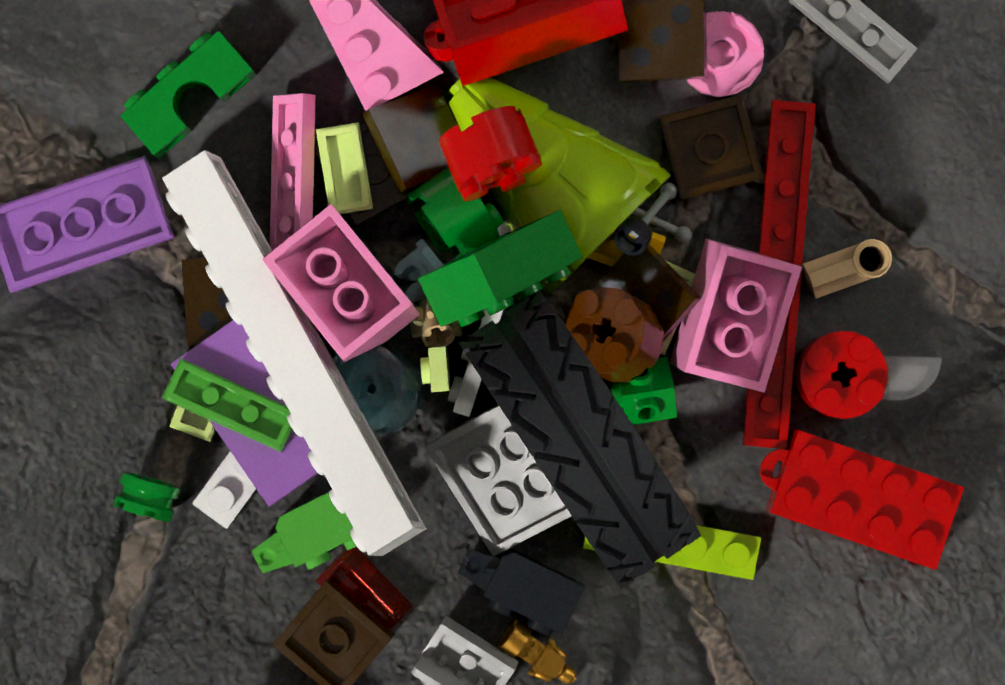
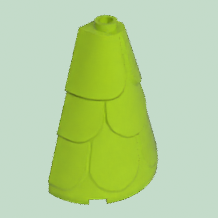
(581, 171)

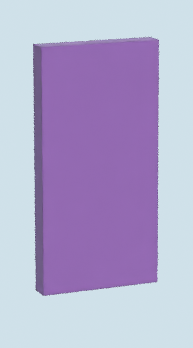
(81, 224)
(269, 470)

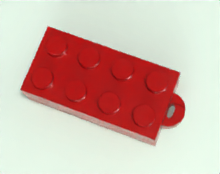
(507, 34)
(861, 498)

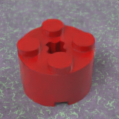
(490, 152)
(861, 389)

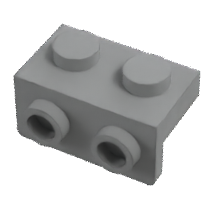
(462, 658)

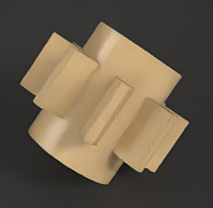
(429, 328)

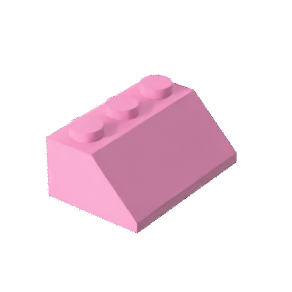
(340, 285)
(739, 317)

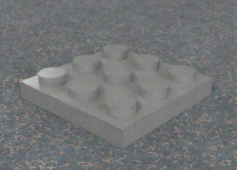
(496, 480)

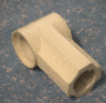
(843, 268)

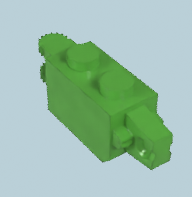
(305, 536)

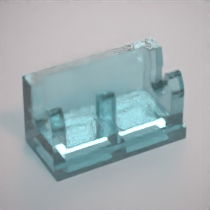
(422, 261)

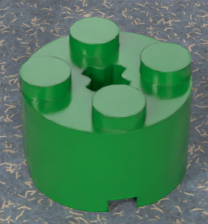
(450, 220)

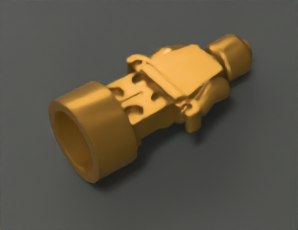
(546, 660)

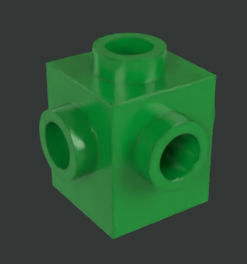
(648, 395)

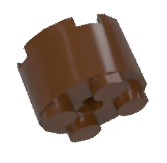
(637, 335)

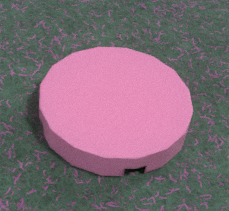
(732, 55)

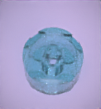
(396, 391)

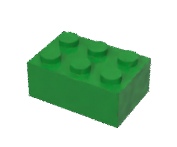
(501, 269)

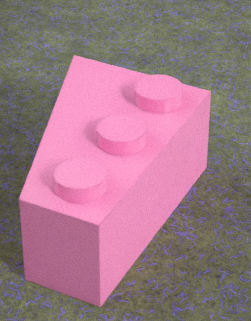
(374, 49)

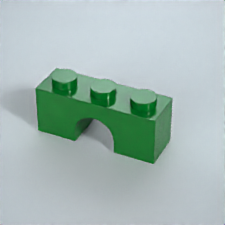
(156, 114)

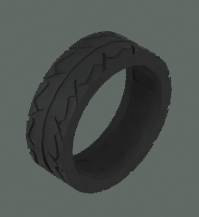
(581, 438)

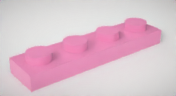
(291, 165)

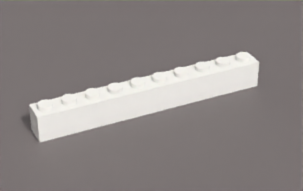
(294, 357)

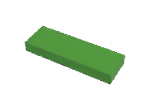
(229, 405)

